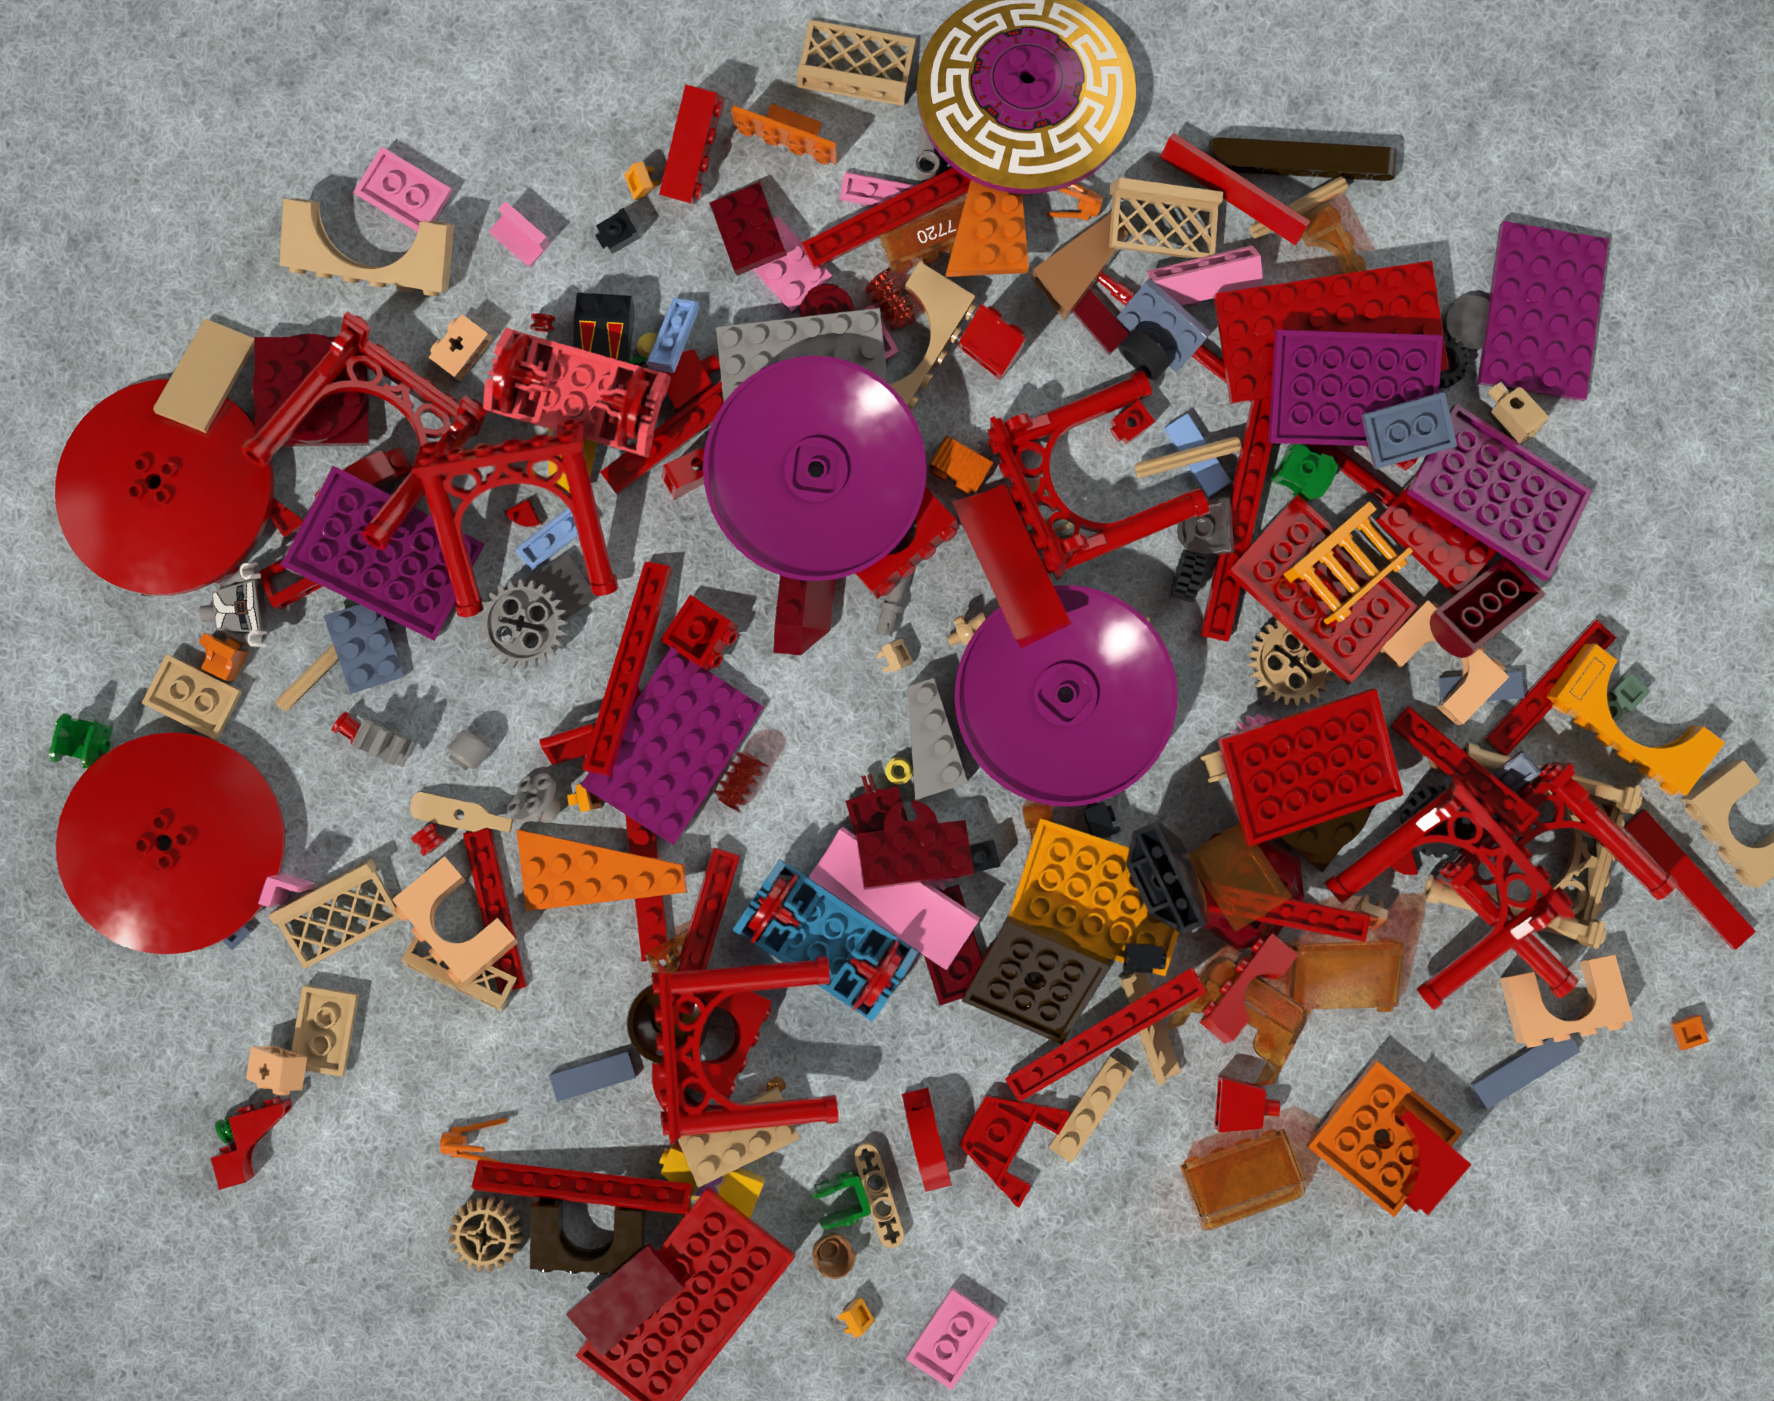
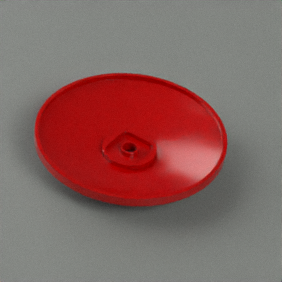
(169, 536)
(222, 849)

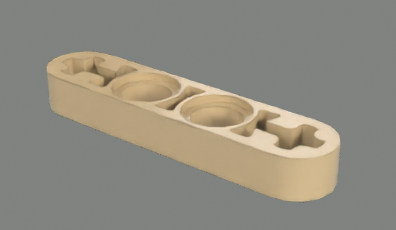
(879, 1194)

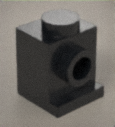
(626, 235)
(1100, 819)
(990, 855)
(1143, 957)

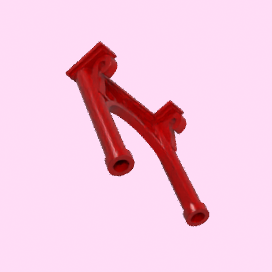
(351, 341)
(439, 465)
(1067, 553)
(1465, 880)
(1502, 936)
(737, 1116)

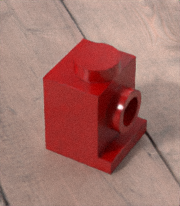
(1143, 420)

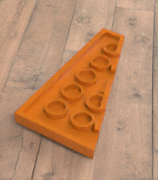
(990, 234)
(580, 873)

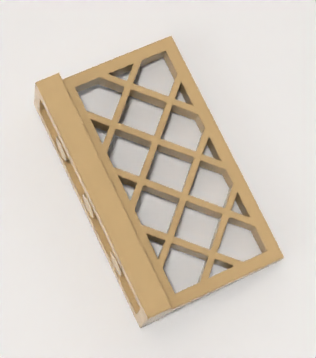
(848, 82)
(1167, 195)
(325, 892)

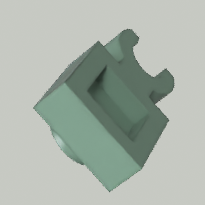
(1626, 695)

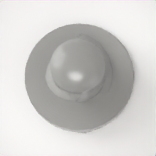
(535, 800)

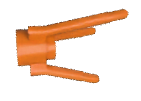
(1088, 203)
(455, 1143)

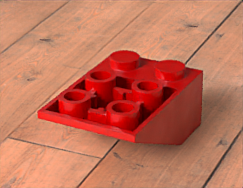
(992, 341)

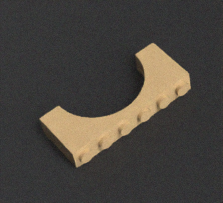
(309, 248)
(945, 309)

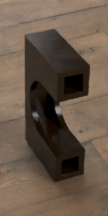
(554, 1251)

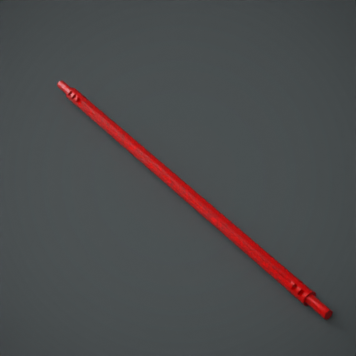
(1216, 366)

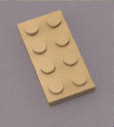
(724, 1152)

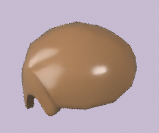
(833, 1255)

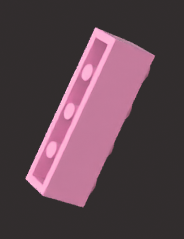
(1203, 277)

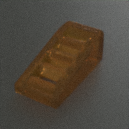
(663, 950)

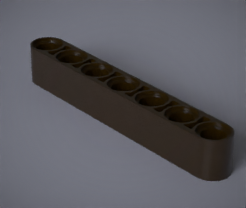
(1305, 158)

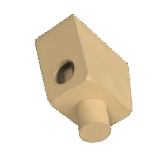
(1517, 413)

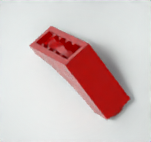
(1433, 1167)

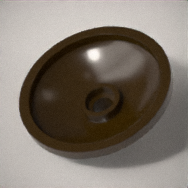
(643, 1027)

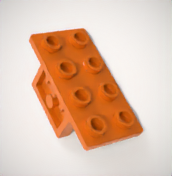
(789, 129)

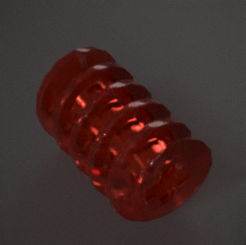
(891, 301)
(740, 780)

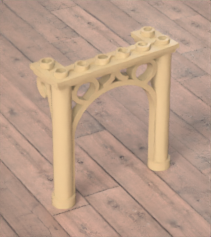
(1583, 927)

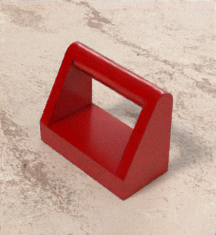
(290, 594)
(567, 744)

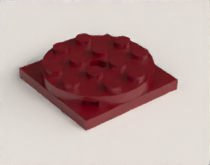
(280, 369)

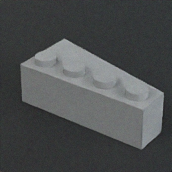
(932, 743)

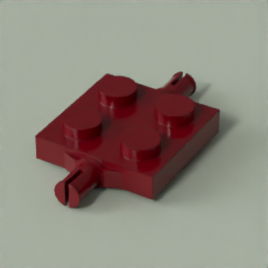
(871, 807)

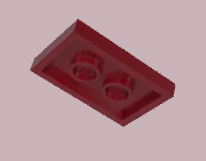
(748, 228)

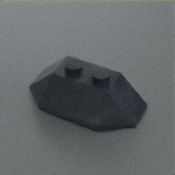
(1166, 878)

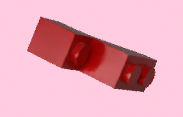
(248, 1126)

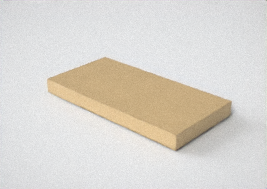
(204, 376)

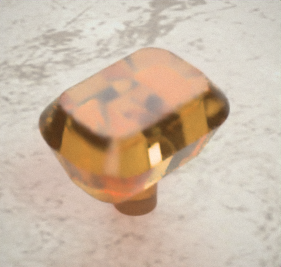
(776, 1082)

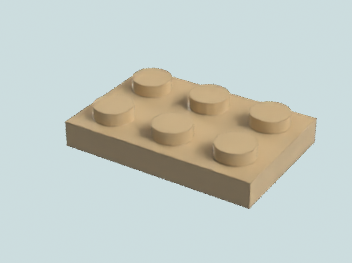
(192, 697)
(325, 1029)

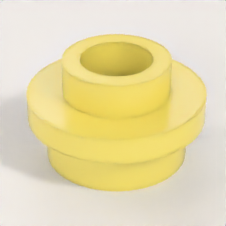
(907, 770)

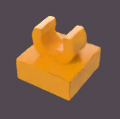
(639, 180)
(585, 799)
(857, 1317)

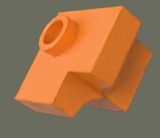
(222, 657)

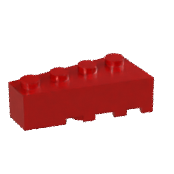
(691, 144)

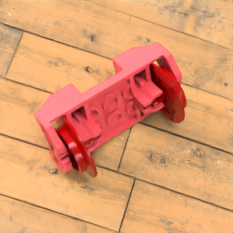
(560, 383)

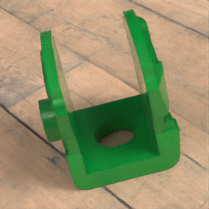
(1305, 472)
(69, 740)
(848, 1216)

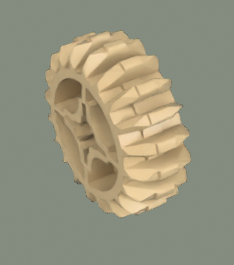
(497, 1235)

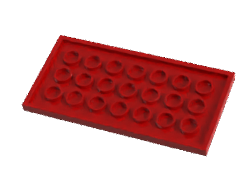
(1367, 301)
(726, 1274)

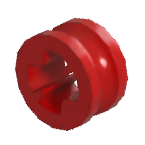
(542, 322)

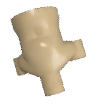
(965, 628)

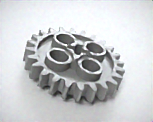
(517, 647)

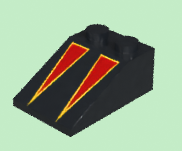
(604, 325)

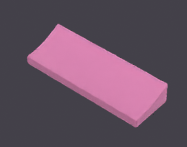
(910, 911)

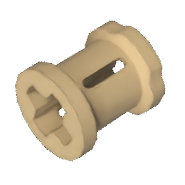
(1215, 766)

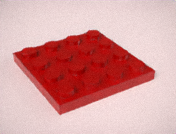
(1436, 542)

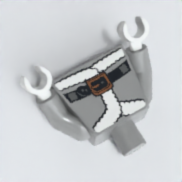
(239, 608)

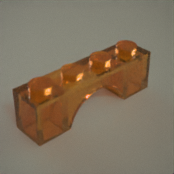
(1328, 233)

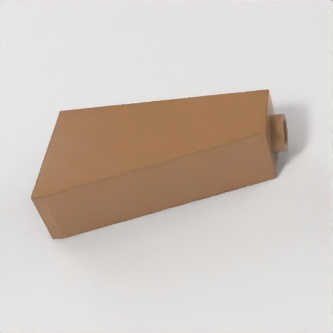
(1076, 267)

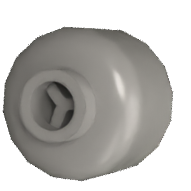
(468, 749)

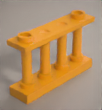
(1324, 554)

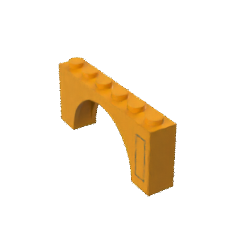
(1583, 695)

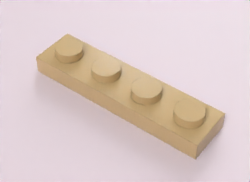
(1090, 1109)

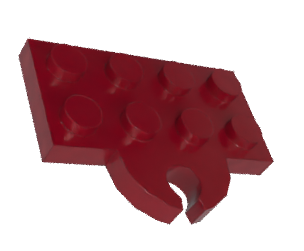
(914, 849)

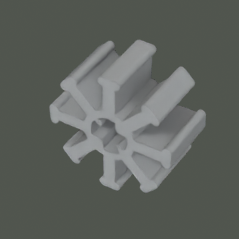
(383, 743)

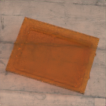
(1238, 877)

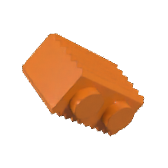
(960, 465)

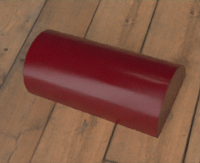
(1484, 609)

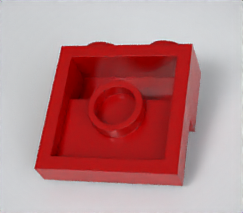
(700, 634)

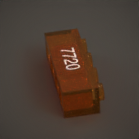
(921, 240)

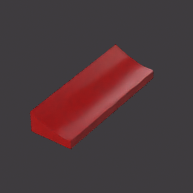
(1012, 565)

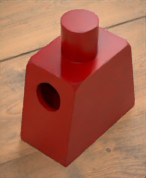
(691, 378)
(680, 475)
(1242, 1105)

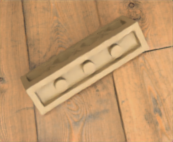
(473, 990)
(1155, 1037)

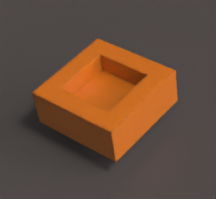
(1689, 1032)

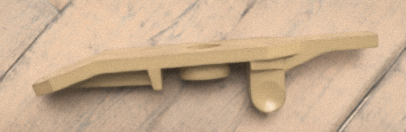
(444, 812)

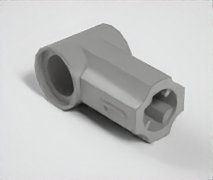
(926, 155)

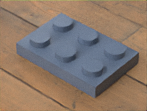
(1164, 322)
(1409, 430)
(363, 647)

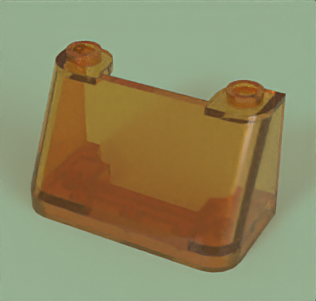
(1346, 974)

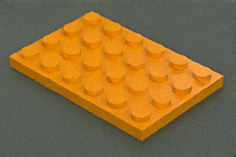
(1087, 893)

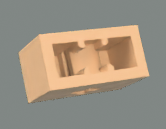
(453, 360)
(276, 1069)

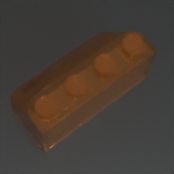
(1243, 1179)

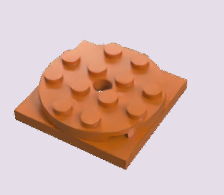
(1349, 1141)

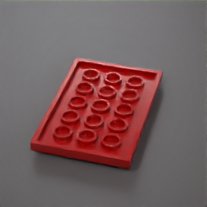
(1340, 645)
(1310, 766)

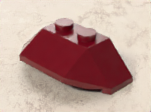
(802, 614)

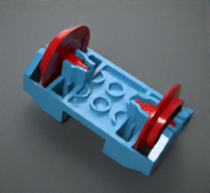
(821, 924)

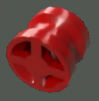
(428, 839)

